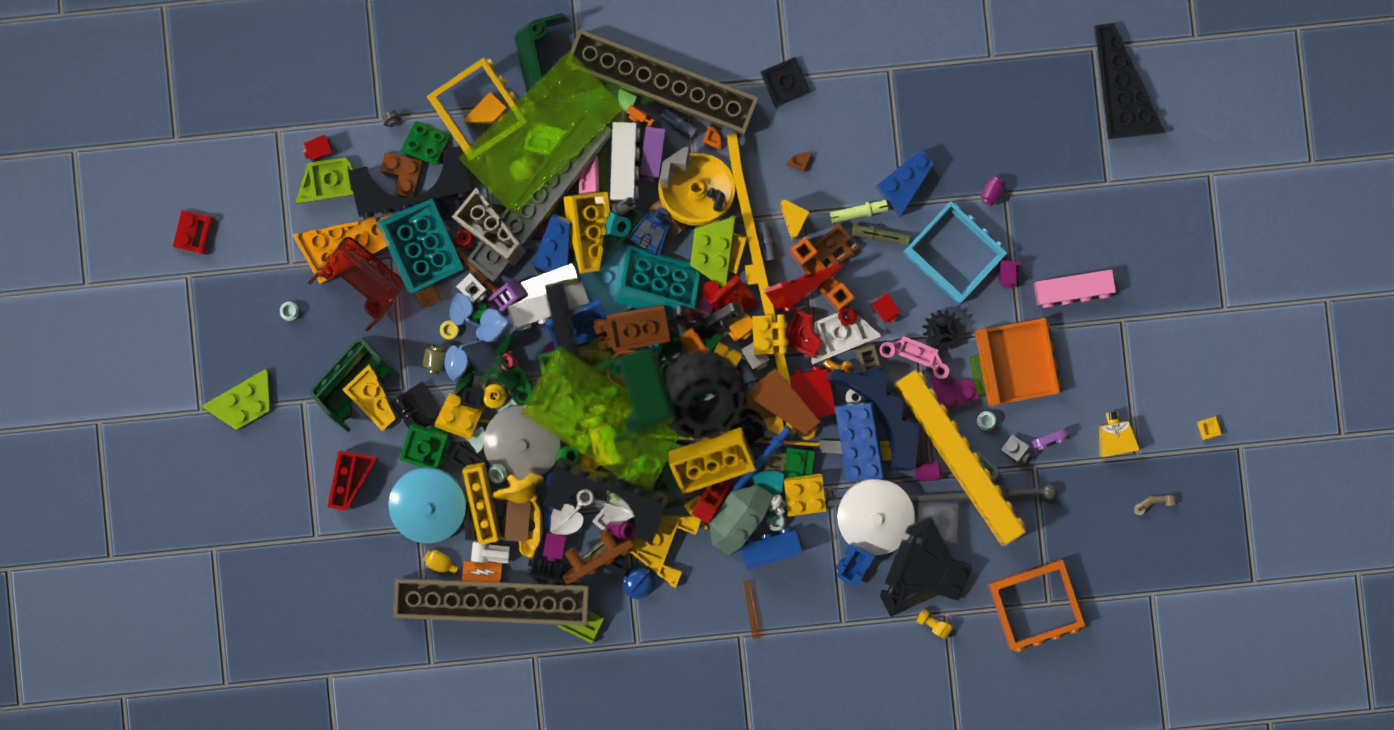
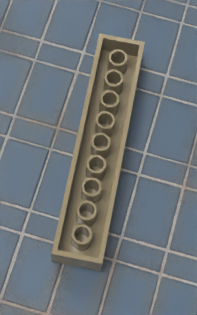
(665, 83)
(491, 601)

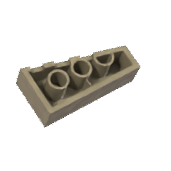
(485, 224)

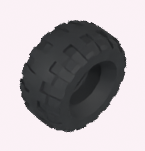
(700, 373)

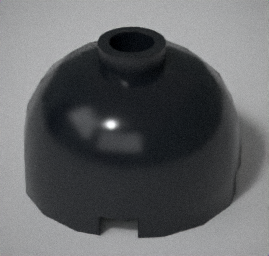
(752, 426)

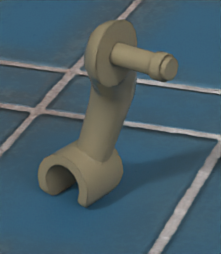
(1141, 507)

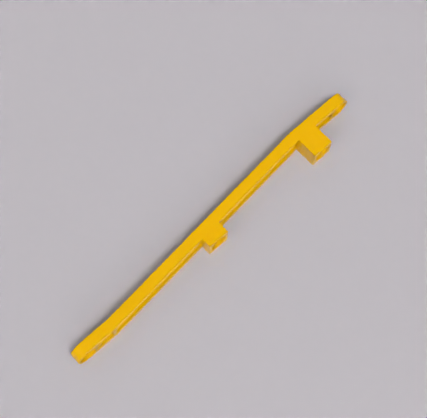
(755, 273)

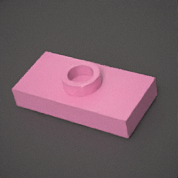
(590, 178)

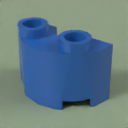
(855, 565)

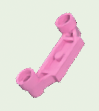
(916, 352)

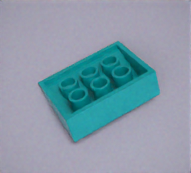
(420, 245)
(656, 281)

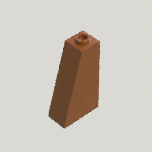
(782, 400)

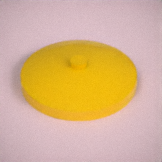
(687, 193)

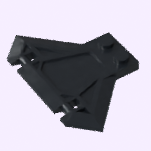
(923, 570)

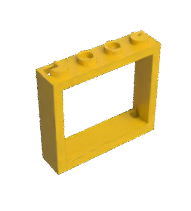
(500, 83)

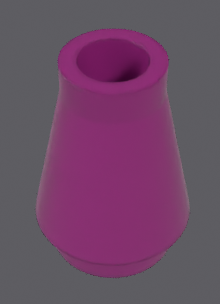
(622, 530)

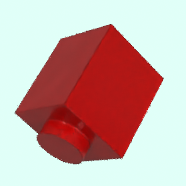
(318, 148)
(886, 309)

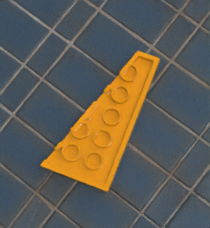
(319, 243)

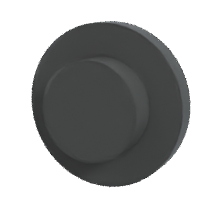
(391, 119)

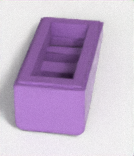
(512, 289)

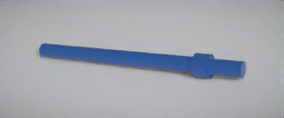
(776, 443)

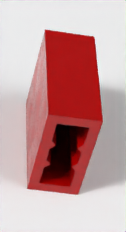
(814, 390)

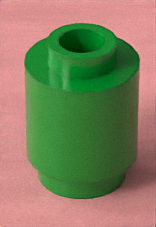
(572, 454)

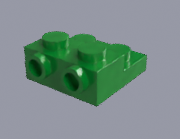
(424, 446)

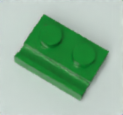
(798, 462)

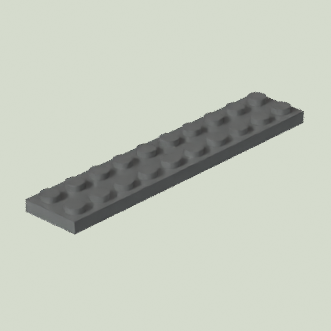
(538, 207)

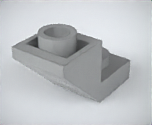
(677, 162)

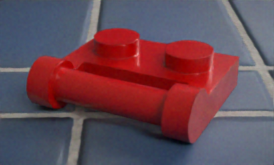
(188, 229)

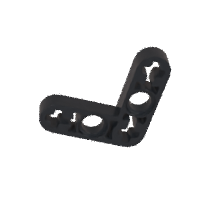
(710, 325)

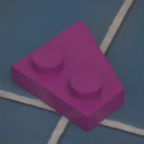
(954, 392)

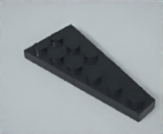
(1123, 94)

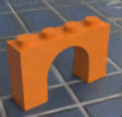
(808, 261)

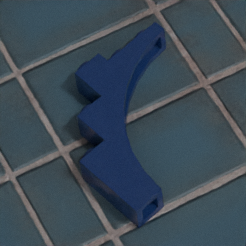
(872, 387)

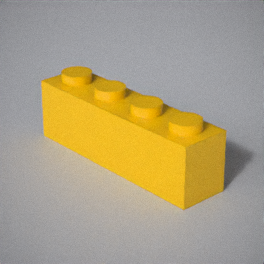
(481, 503)

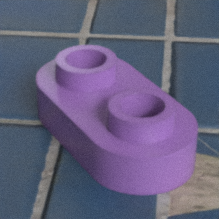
(1043, 442)

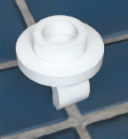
(777, 504)

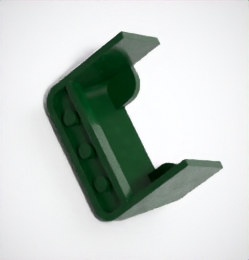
(527, 46)
(328, 389)
(646, 392)

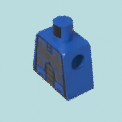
(652, 231)

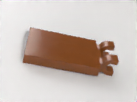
(633, 329)

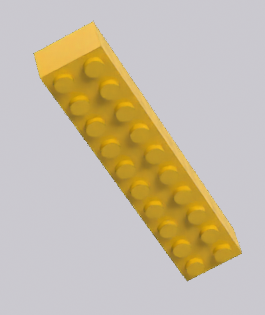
(959, 458)

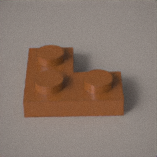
(407, 171)

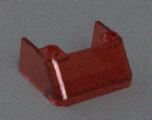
(365, 274)

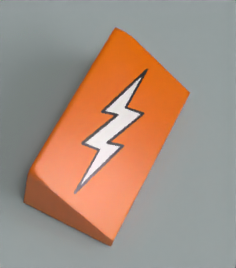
(482, 571)

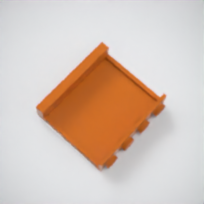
(1017, 361)

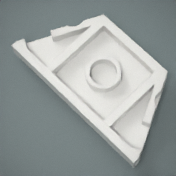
(841, 338)

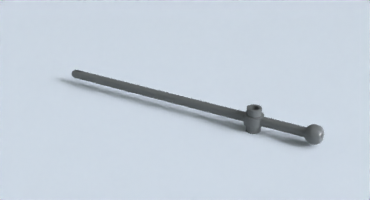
(1047, 491)

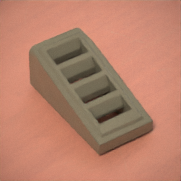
(863, 348)

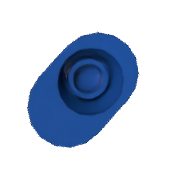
(640, 580)

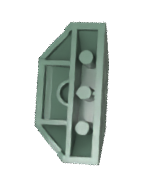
(738, 517)

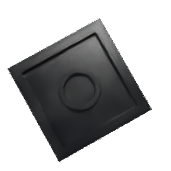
(784, 82)

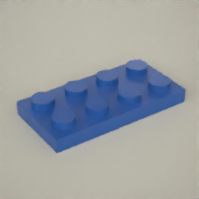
(860, 441)

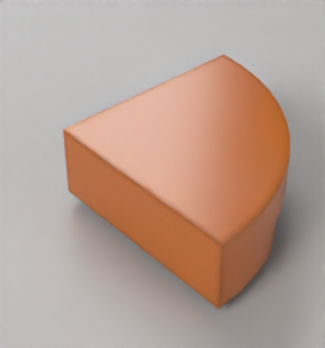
(712, 138)

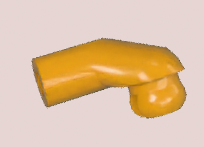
(830, 365)

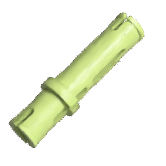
(859, 211)

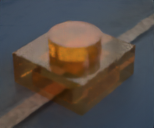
(428, 296)

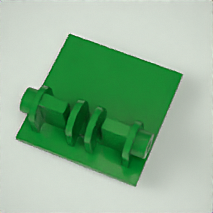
(425, 143)

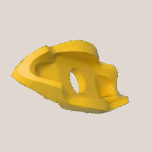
(530, 547)

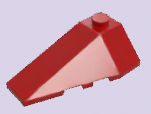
(793, 292)

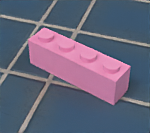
(1074, 287)

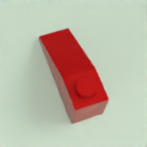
(711, 500)

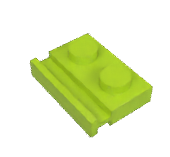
(585, 632)

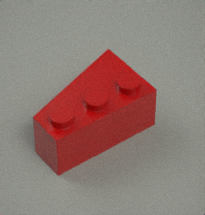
(349, 478)

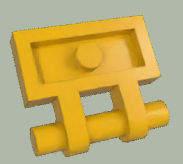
(763, 335)

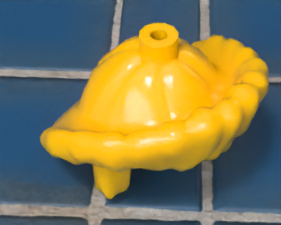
(520, 490)

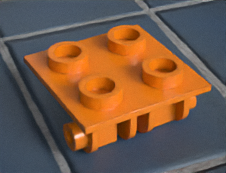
(692, 342)

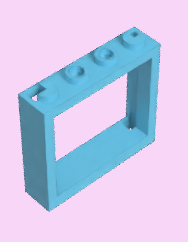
(983, 234)

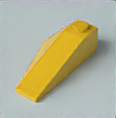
(588, 223)

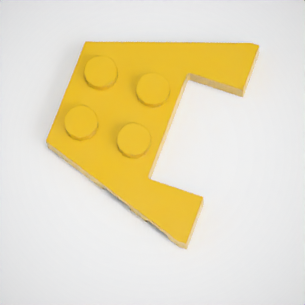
(655, 553)

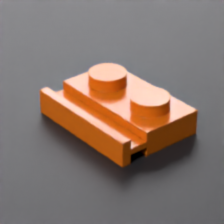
(639, 116)

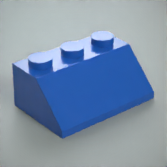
(770, 548)

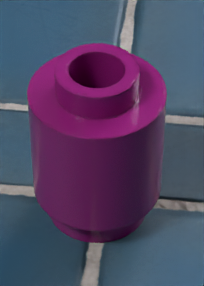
(993, 191)
(928, 471)

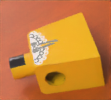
(1116, 437)

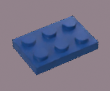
(583, 322)

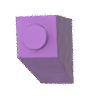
(652, 153)

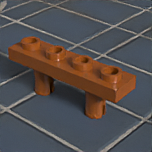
(590, 566)

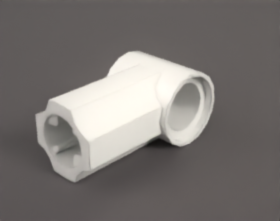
(489, 552)

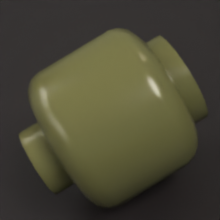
(434, 358)

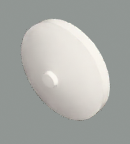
(875, 515)

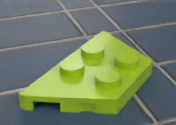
(325, 181)
(713, 249)
(243, 402)

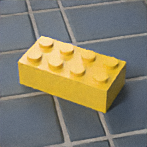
(711, 461)

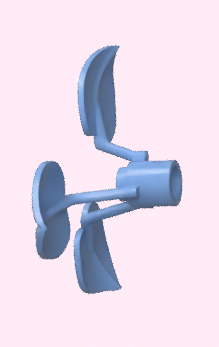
(488, 330)

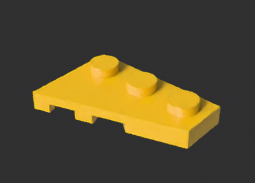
(371, 397)

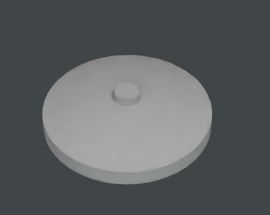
(519, 444)

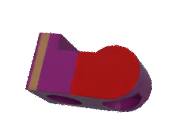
(705, 308)

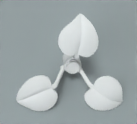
(570, 520)

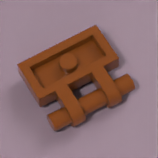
(831, 242)

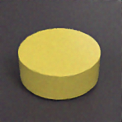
(449, 330)

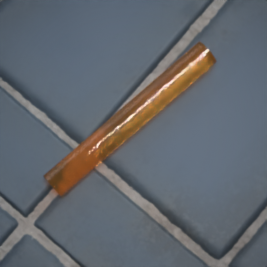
(751, 609)

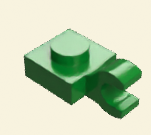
(711, 343)

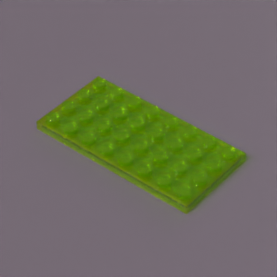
(541, 132)
(589, 413)

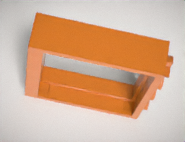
(1025, 575)

